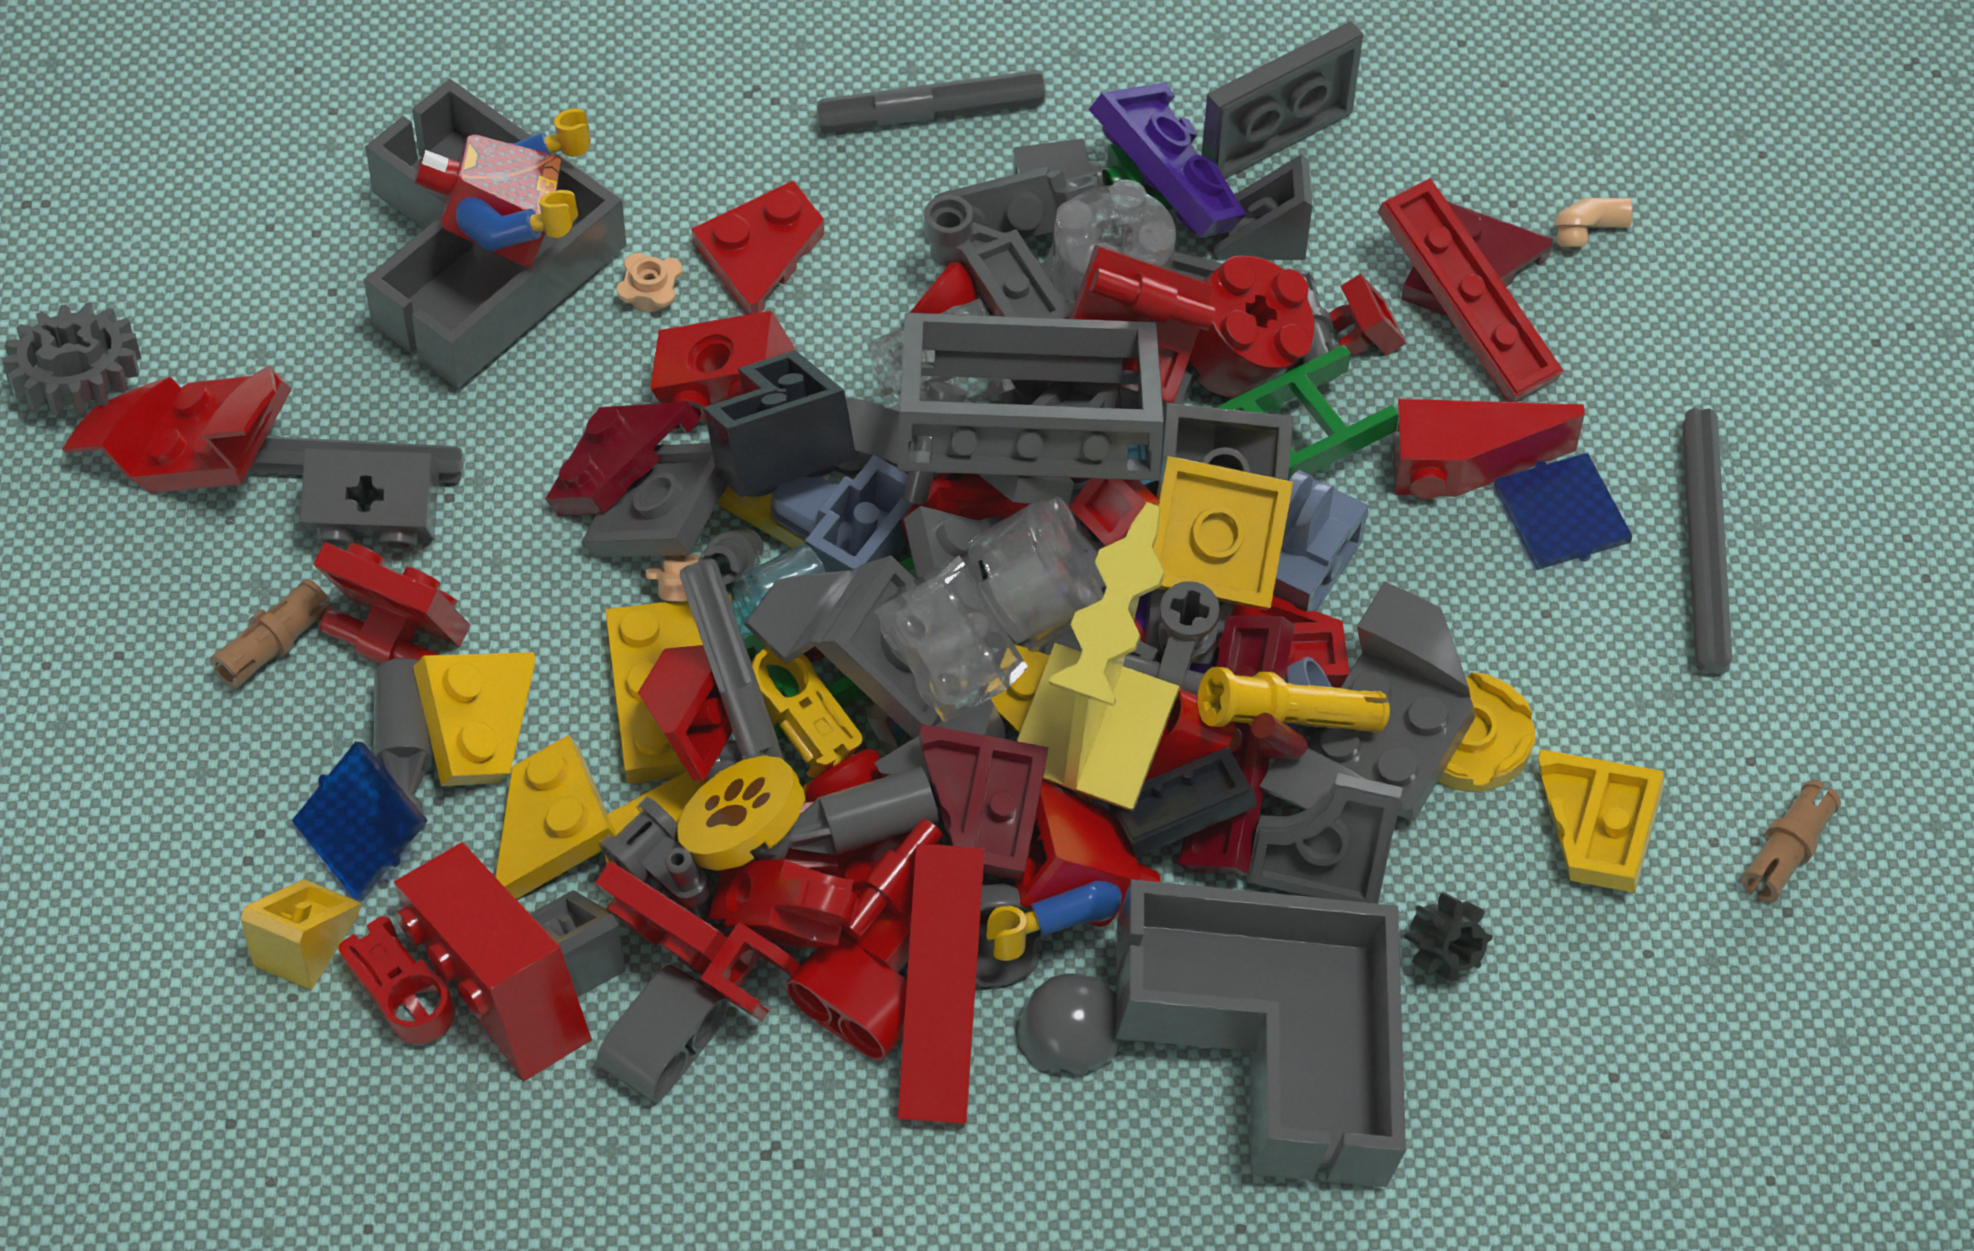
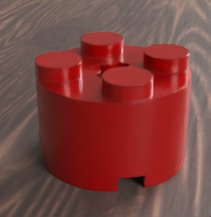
(1257, 327)

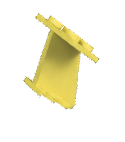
(1088, 706)

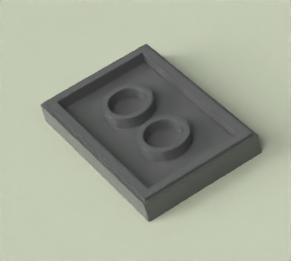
(1282, 100)

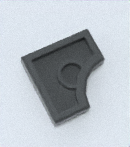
(1332, 848)

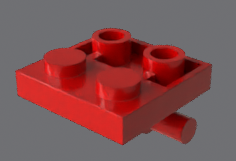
(1138, 291)
(396, 603)
(885, 893)

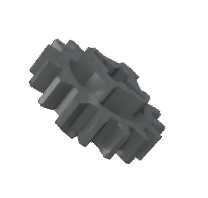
(71, 358)

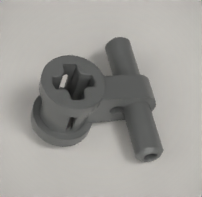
(1182, 642)
(651, 850)

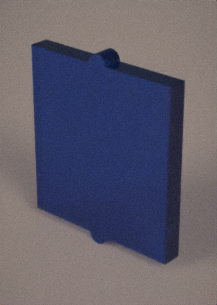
(1562, 511)
(359, 820)

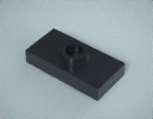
(1185, 802)

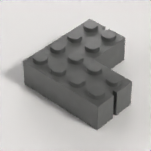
(449, 292)
(1299, 988)

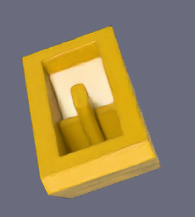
(298, 930)

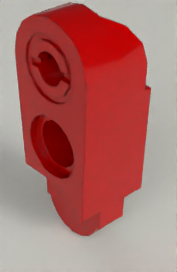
(785, 902)

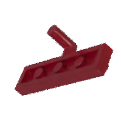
(1246, 649)

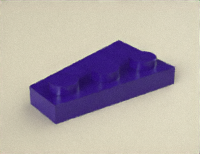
(1167, 161)

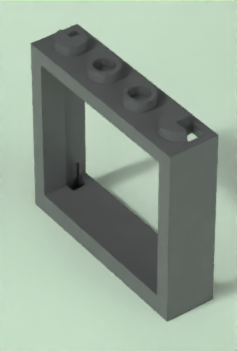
(1030, 437)

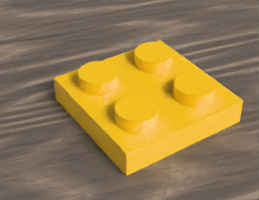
(1221, 530)

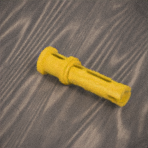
(1242, 698)

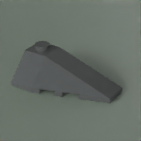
(1224, 439)

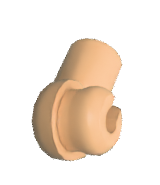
(1591, 213)

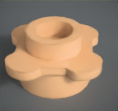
(649, 294)
(669, 581)

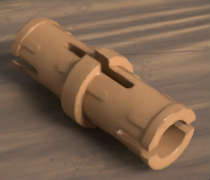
(270, 633)
(1790, 841)

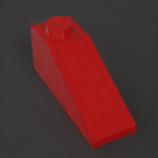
(1469, 444)

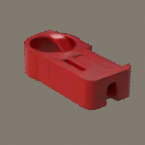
(393, 977)

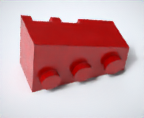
(494, 958)

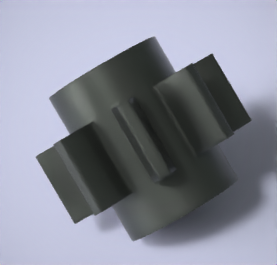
(1448, 936)

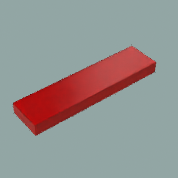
(1470, 291)
(941, 983)

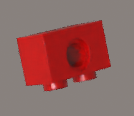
(703, 359)

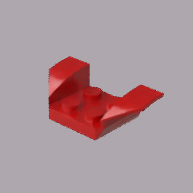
(186, 434)

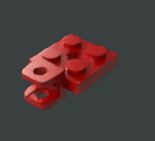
(699, 946)

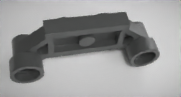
(998, 265)

